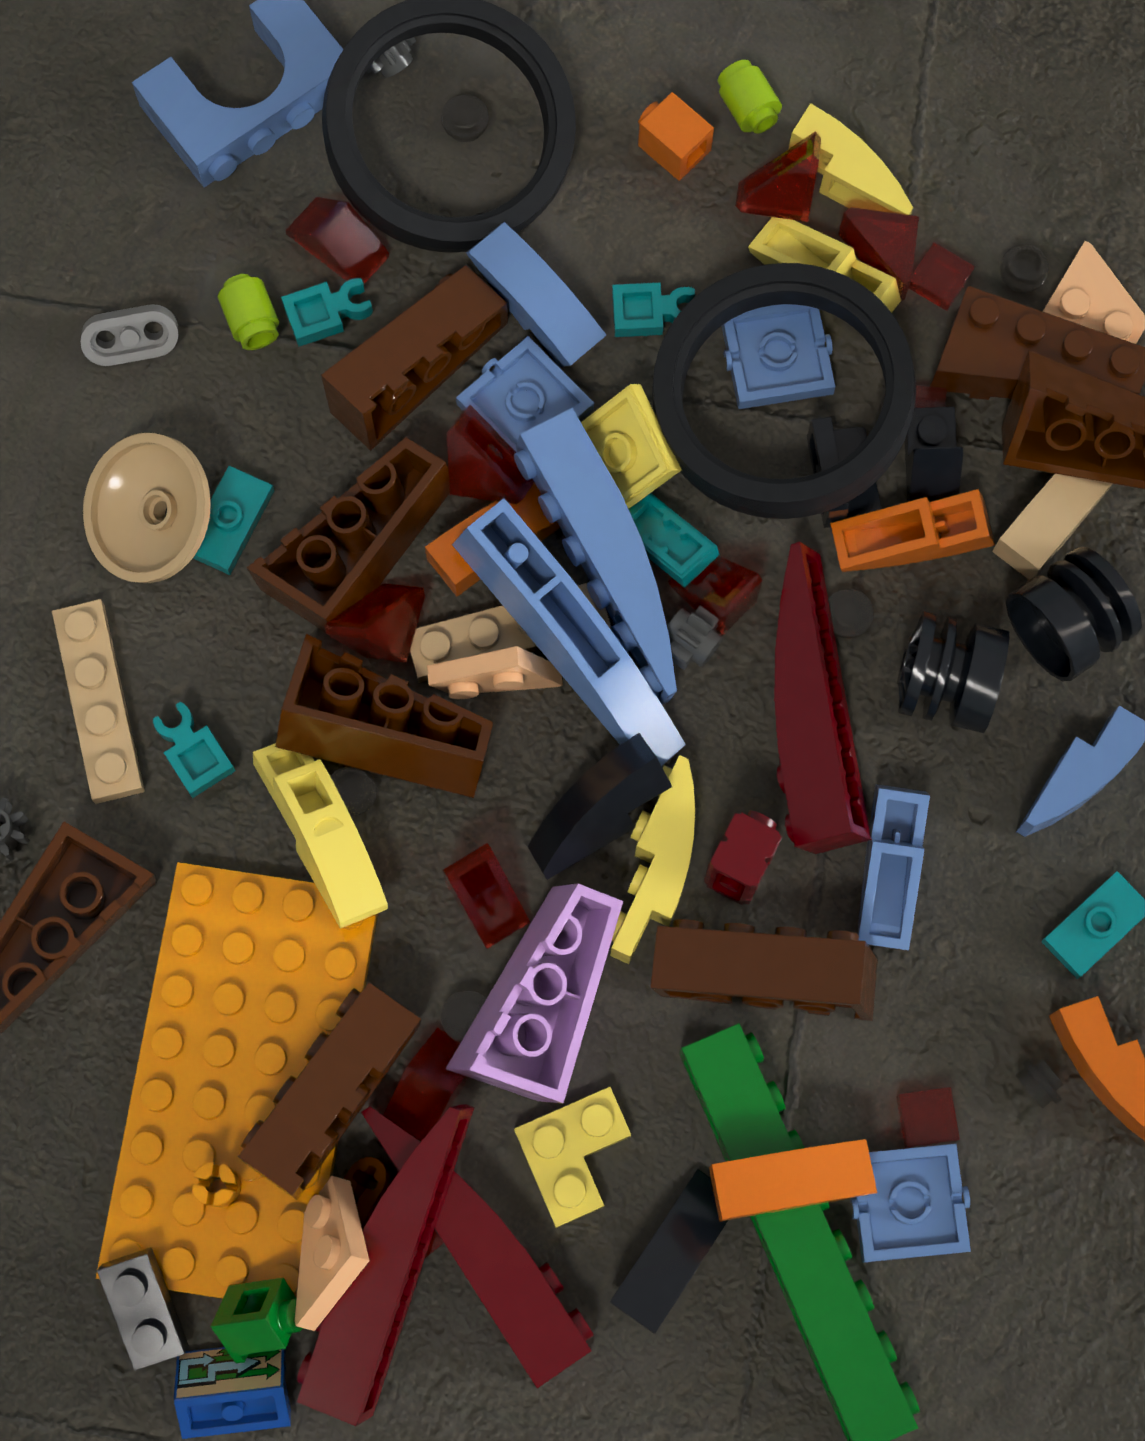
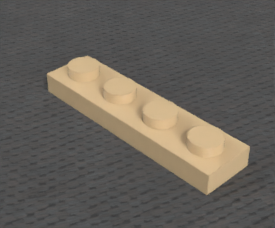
(473, 635)
(98, 701)

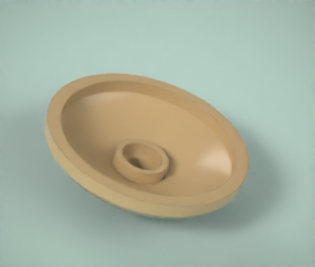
(129, 502)

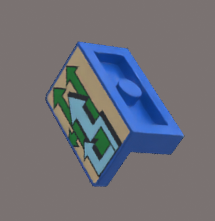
(228, 1397)

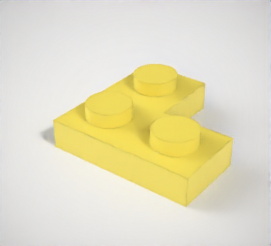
(557, 1150)

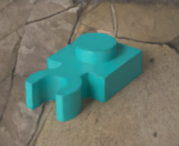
(642, 309)
(318, 313)
(196, 755)

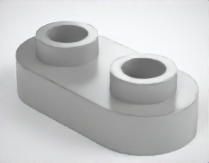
(131, 338)

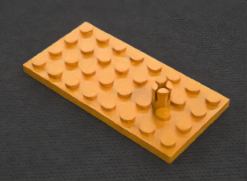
(234, 1006)

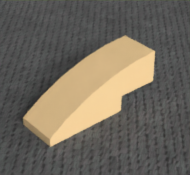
(1048, 522)

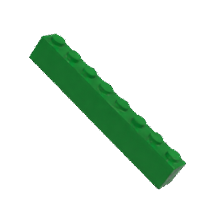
(801, 1246)

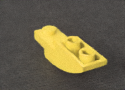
(323, 833)
(666, 843)

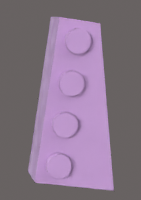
(543, 999)

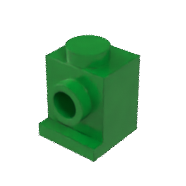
(256, 1318)

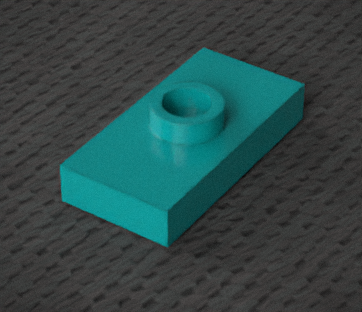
(233, 517)
(672, 540)
(1096, 925)

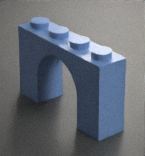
(218, 137)

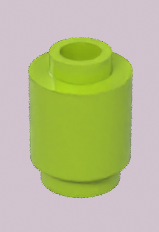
(749, 97)
(249, 311)

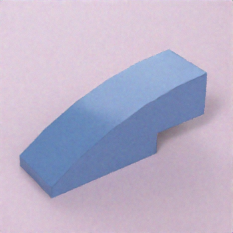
(536, 295)
(1085, 770)
(892, 866)

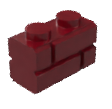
(743, 856)

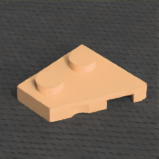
(1096, 298)
(493, 672)
(330, 1252)

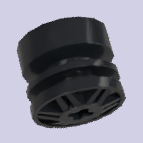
(1074, 613)
(953, 672)

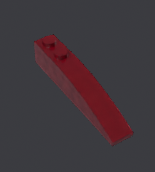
(813, 717)
(500, 1271)
(363, 1327)

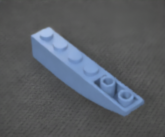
(601, 538)
(566, 628)

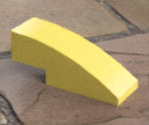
(850, 167)
(793, 242)

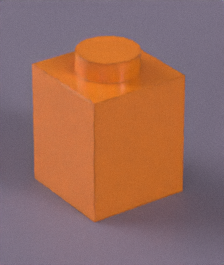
(674, 135)

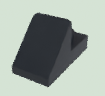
(932, 454)

